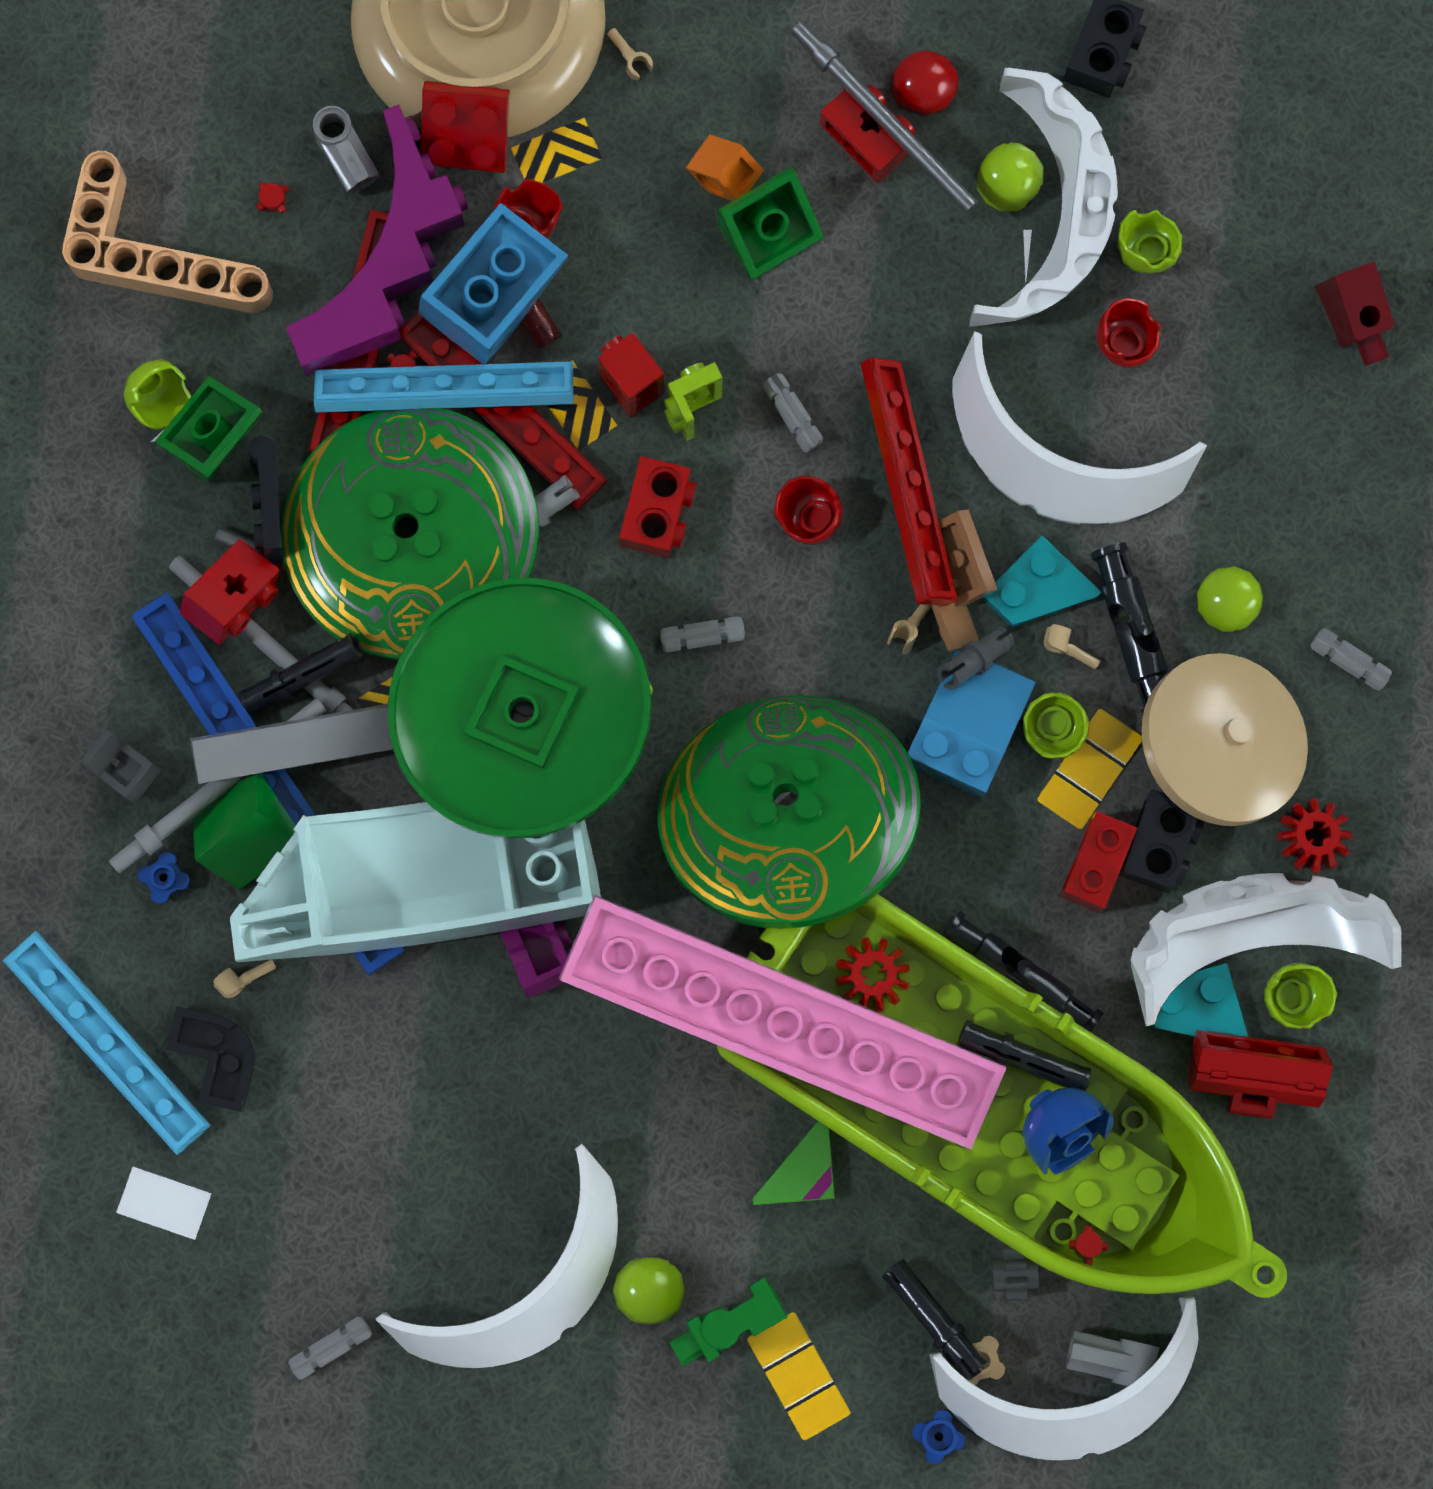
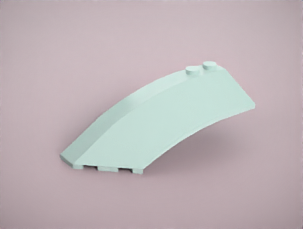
(407, 882)

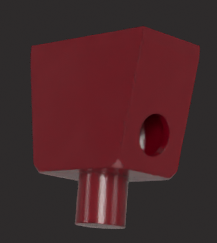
(1357, 295)

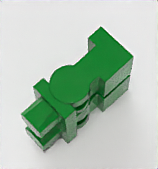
(723, 1325)

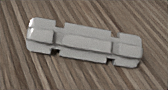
(793, 412)
(702, 634)
(1351, 659)
(329, 1348)

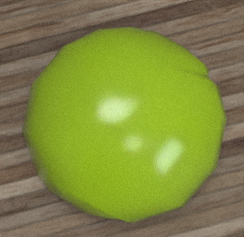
(1009, 177)
(1149, 242)
(156, 393)
(1229, 599)
(1055, 725)
(1300, 995)
(649, 1290)

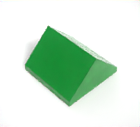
(769, 223)
(209, 428)
(242, 831)

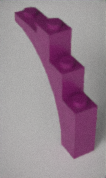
(360, 315)

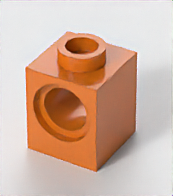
(724, 168)

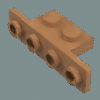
(970, 578)

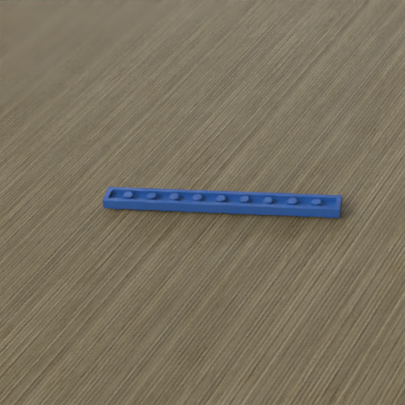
(221, 710)

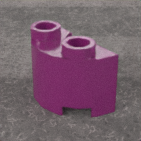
(538, 955)

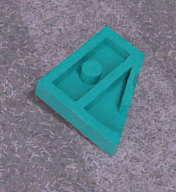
(1039, 585)
(1203, 1003)

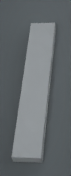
(291, 744)

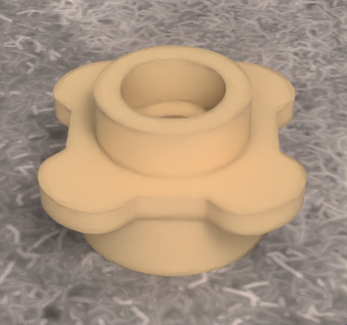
(988, 1349)

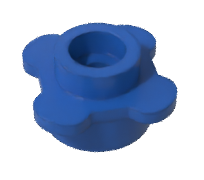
(176, 879)
(936, 1449)

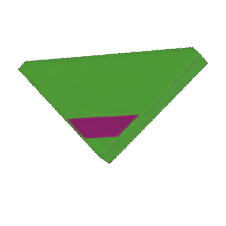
(803, 1174)

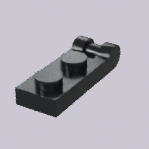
(265, 497)

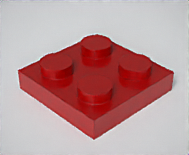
(465, 126)

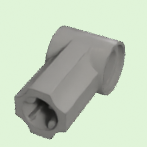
(345, 151)
(1118, 1360)

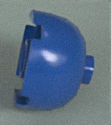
(1063, 1126)

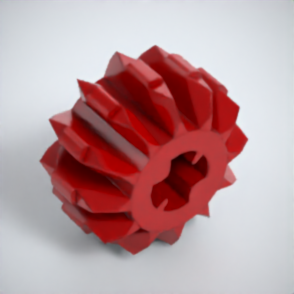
(1325, 849)
(864, 962)

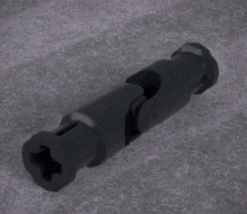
(1125, 597)
(996, 953)

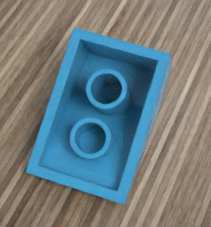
(491, 284)
(970, 728)

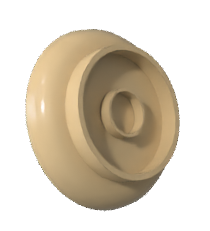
(525, 46)

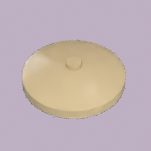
(1224, 739)

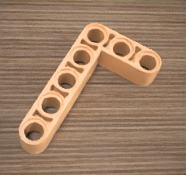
(150, 258)

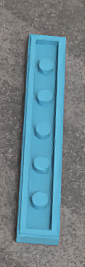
(443, 386)
(107, 1043)

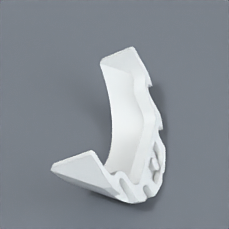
(1087, 193)
(1044, 479)
(1257, 914)
(549, 1308)
(1076, 1430)

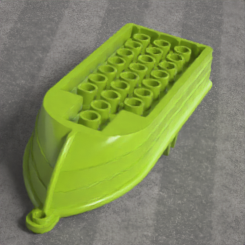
(1149, 1189)

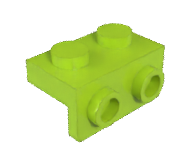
(695, 389)

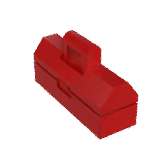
(1258, 1067)

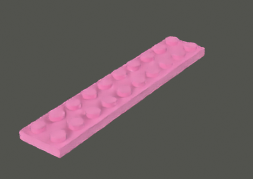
(782, 1022)

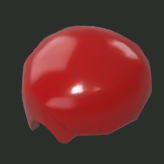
(924, 82)
(534, 204)
(1128, 333)
(808, 510)

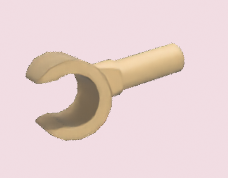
(629, 54)
(908, 628)
(1057, 640)
(231, 985)

